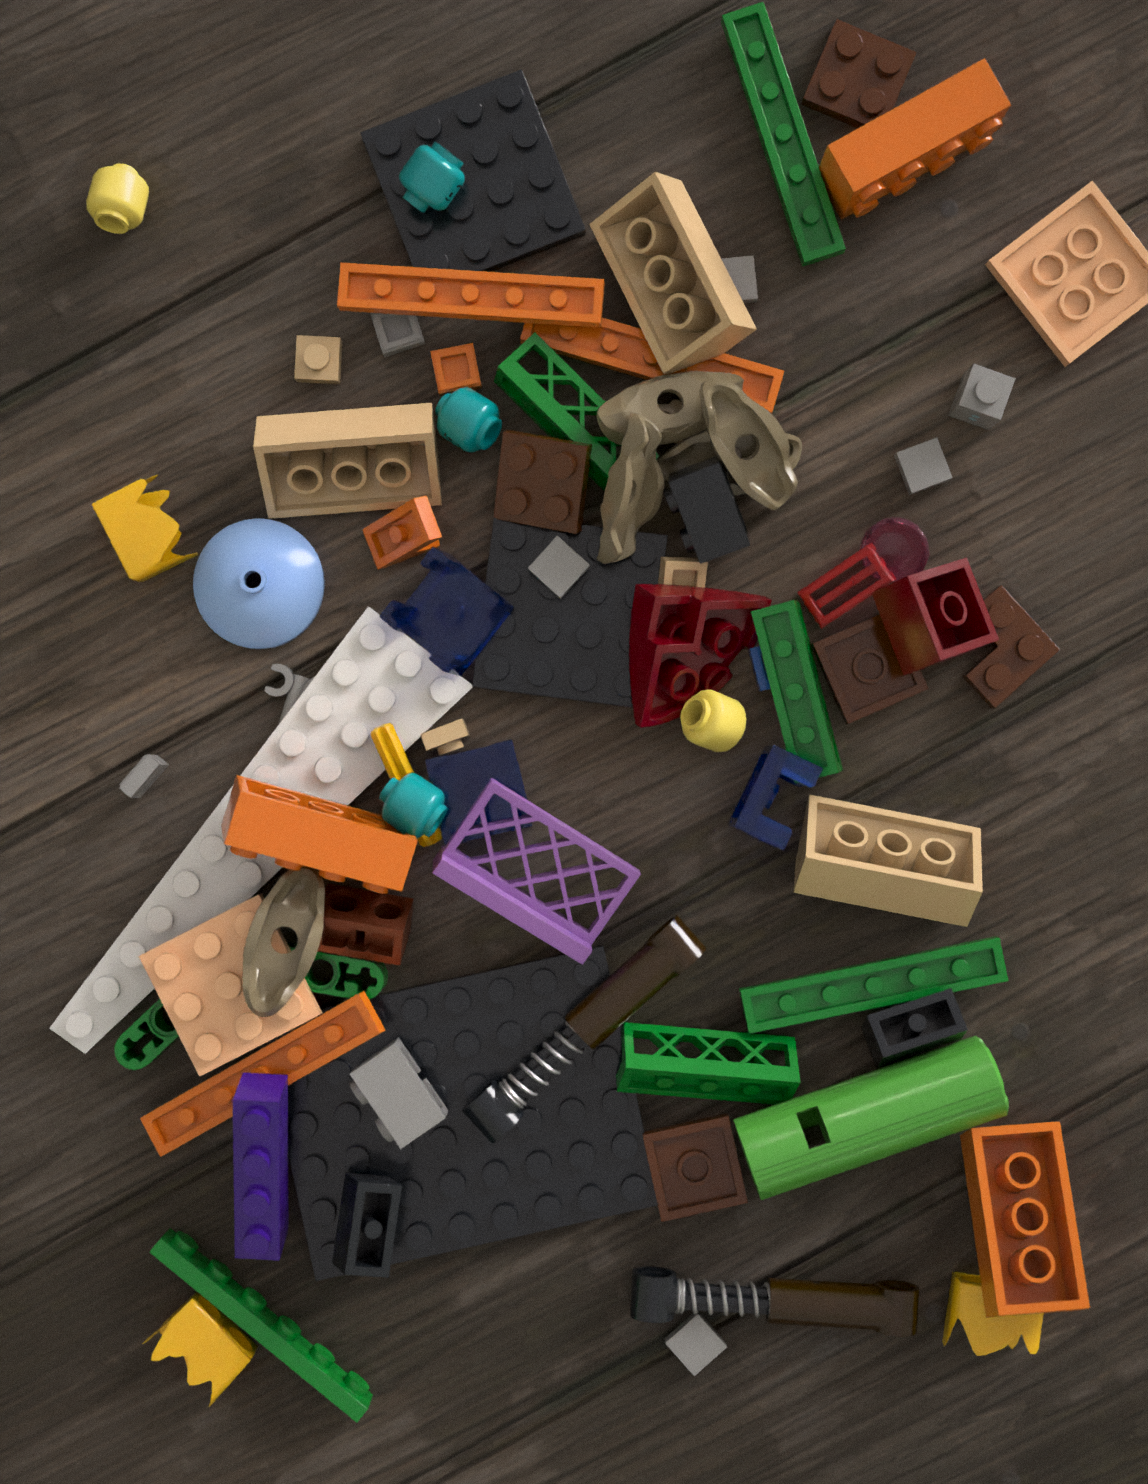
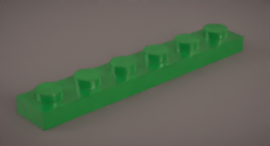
(782, 134)
(873, 984)
(275, 1333)

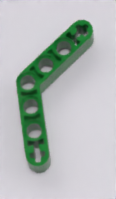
(166, 1035)

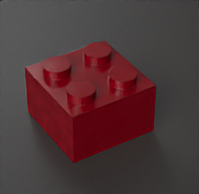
(935, 616)

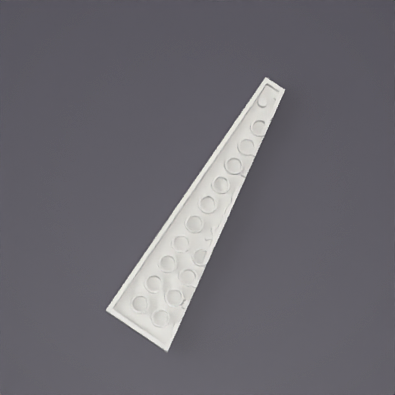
(315, 750)

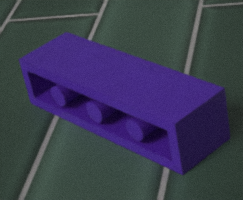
(260, 1165)

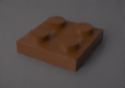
(857, 75)
(542, 481)
(864, 670)
(694, 1167)

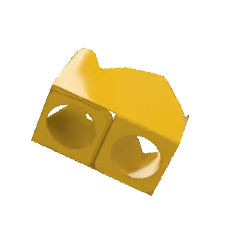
(140, 530)
(984, 1333)
(209, 1342)

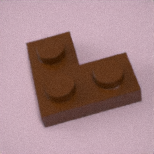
(1017, 653)

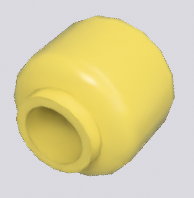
(117, 198)
(713, 720)

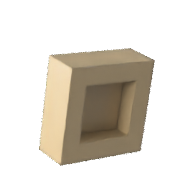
(318, 359)
(682, 571)
(446, 737)

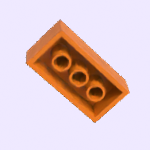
(913, 140)
(316, 834)
(1023, 1220)

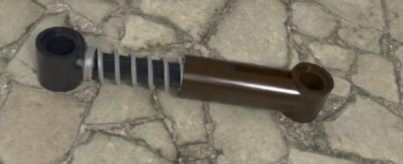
(589, 1023)
(885, 1306)

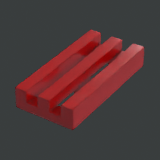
(878, 564)

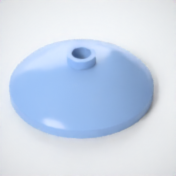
(288, 590)

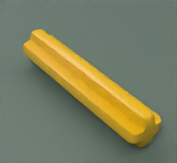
(397, 764)

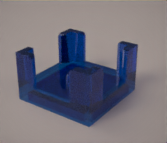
(449, 613)
(464, 778)
(762, 790)

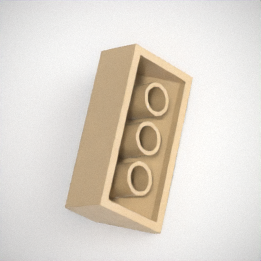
(672, 274)
(347, 460)
(889, 861)

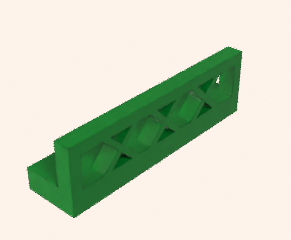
(547, 412)
(796, 685)
(703, 1077)

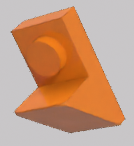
(403, 533)

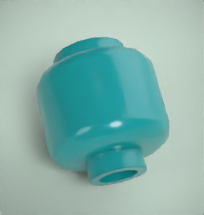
(431, 177)
(468, 420)
(413, 805)

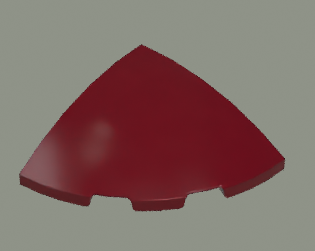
(684, 644)

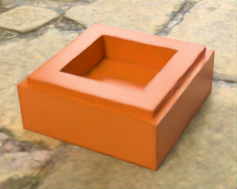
(456, 368)

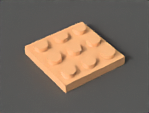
(1075, 273)
(203, 990)

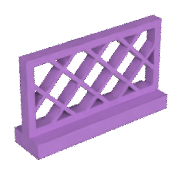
(517, 904)

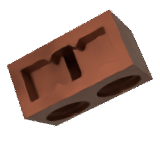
(366, 924)

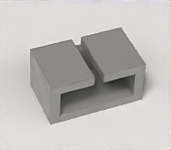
(397, 1094)

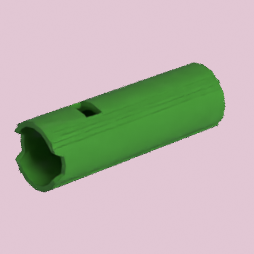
(872, 1116)

